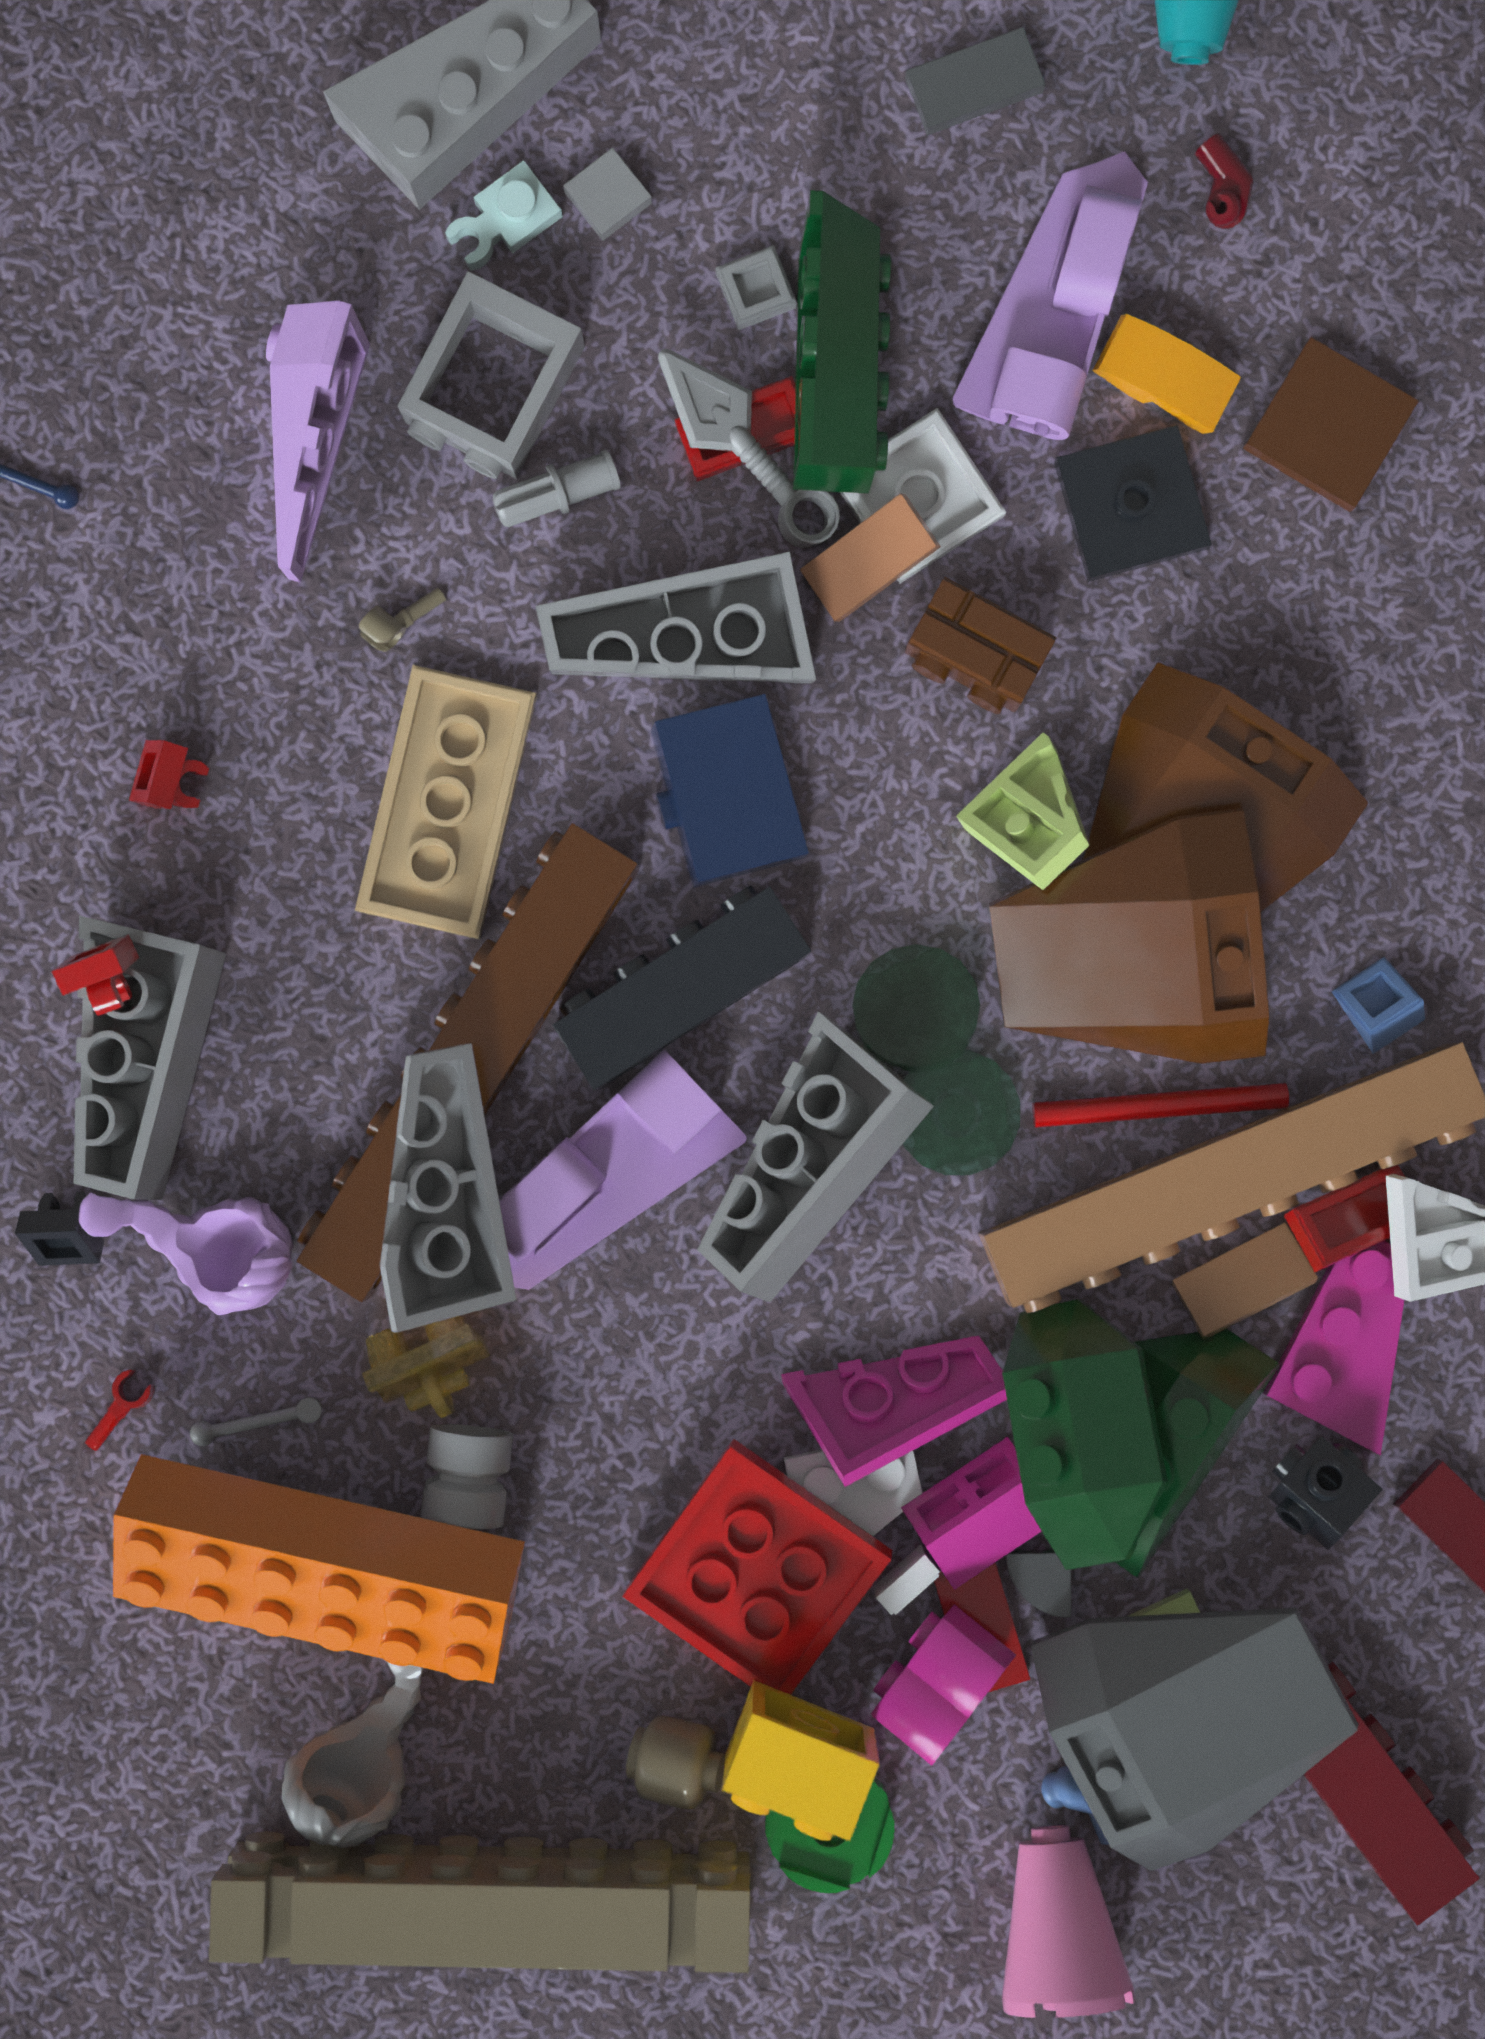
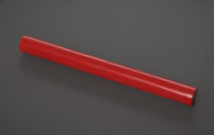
(1160, 1105)

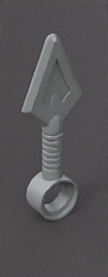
(719, 418)

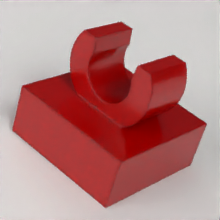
(160, 775)
(100, 972)

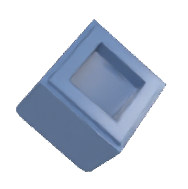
(1380, 1004)

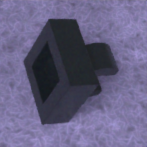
(56, 1235)

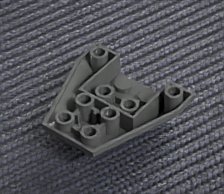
(1187, 1721)

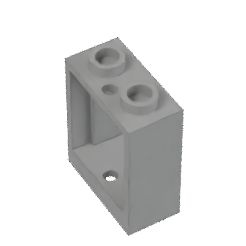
(519, 320)

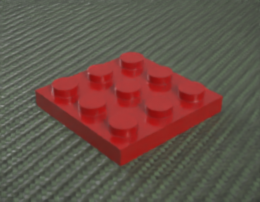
(757, 1572)

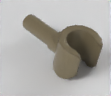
(385, 631)

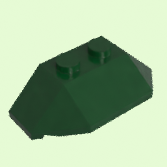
(1199, 1402)
(1083, 1432)

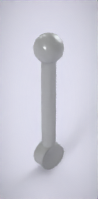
(307, 1411)

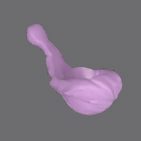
(226, 1253)

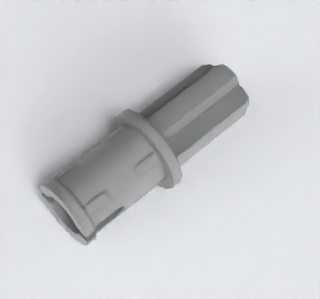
(556, 489)

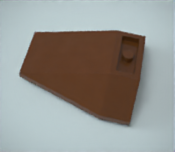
(1204, 750)
(1143, 946)

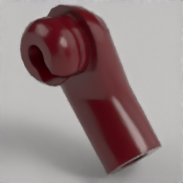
(1230, 185)

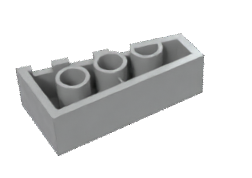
(688, 626)

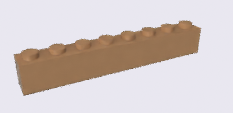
(1234, 1175)

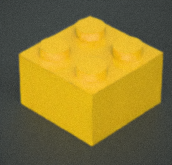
(800, 1763)

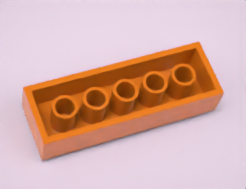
(315, 1568)

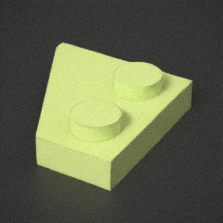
(1029, 815)

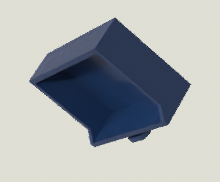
(727, 790)

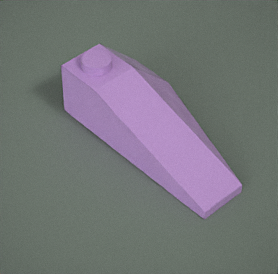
(313, 385)

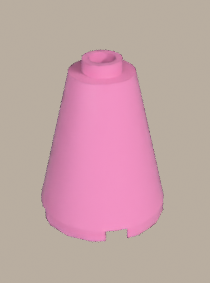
(1061, 1933)

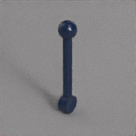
(64, 495)

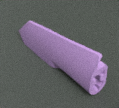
(1056, 302)
(613, 1169)

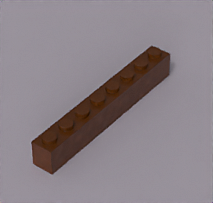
(499, 1015)

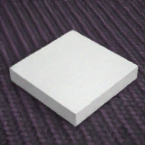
(938, 480)

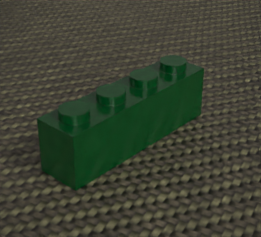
(839, 349)

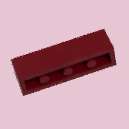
(1389, 1818)

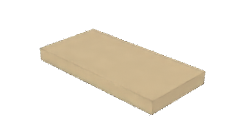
(446, 802)

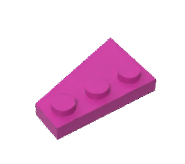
(1345, 1349)
(894, 1405)

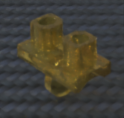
(428, 1371)

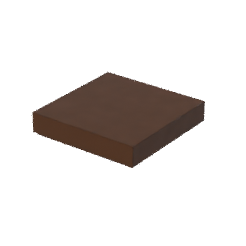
(1330, 424)

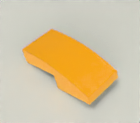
(1168, 372)

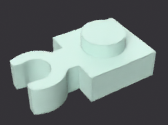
(512, 211)

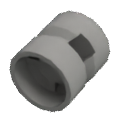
(466, 1481)

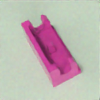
(974, 1514)

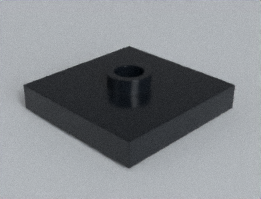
(1132, 503)

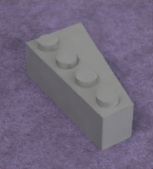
(460, 88)
(140, 1062)
(810, 1160)

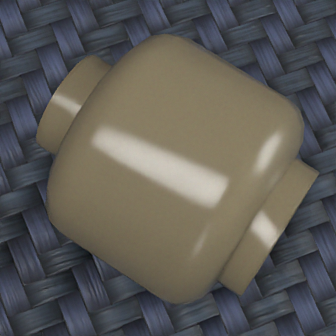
(675, 1762)

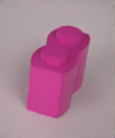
(941, 1683)

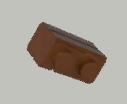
(978, 647)

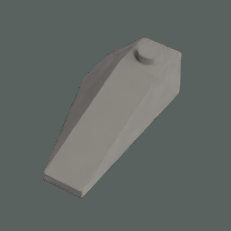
(443, 1210)

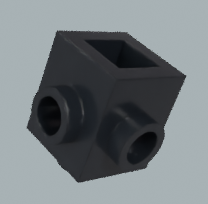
(1322, 1490)

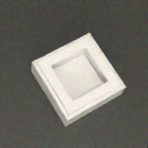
(906, 1580)

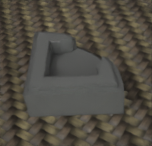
(1041, 1580)

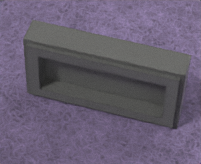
(975, 81)

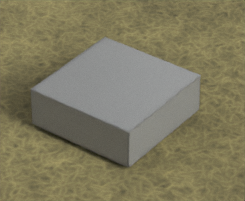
(607, 194)
(756, 287)

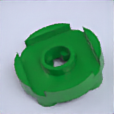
(837, 1862)

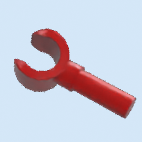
(117, 1410)

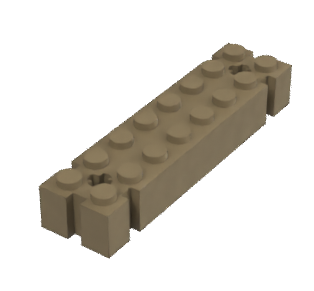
(483, 1904)

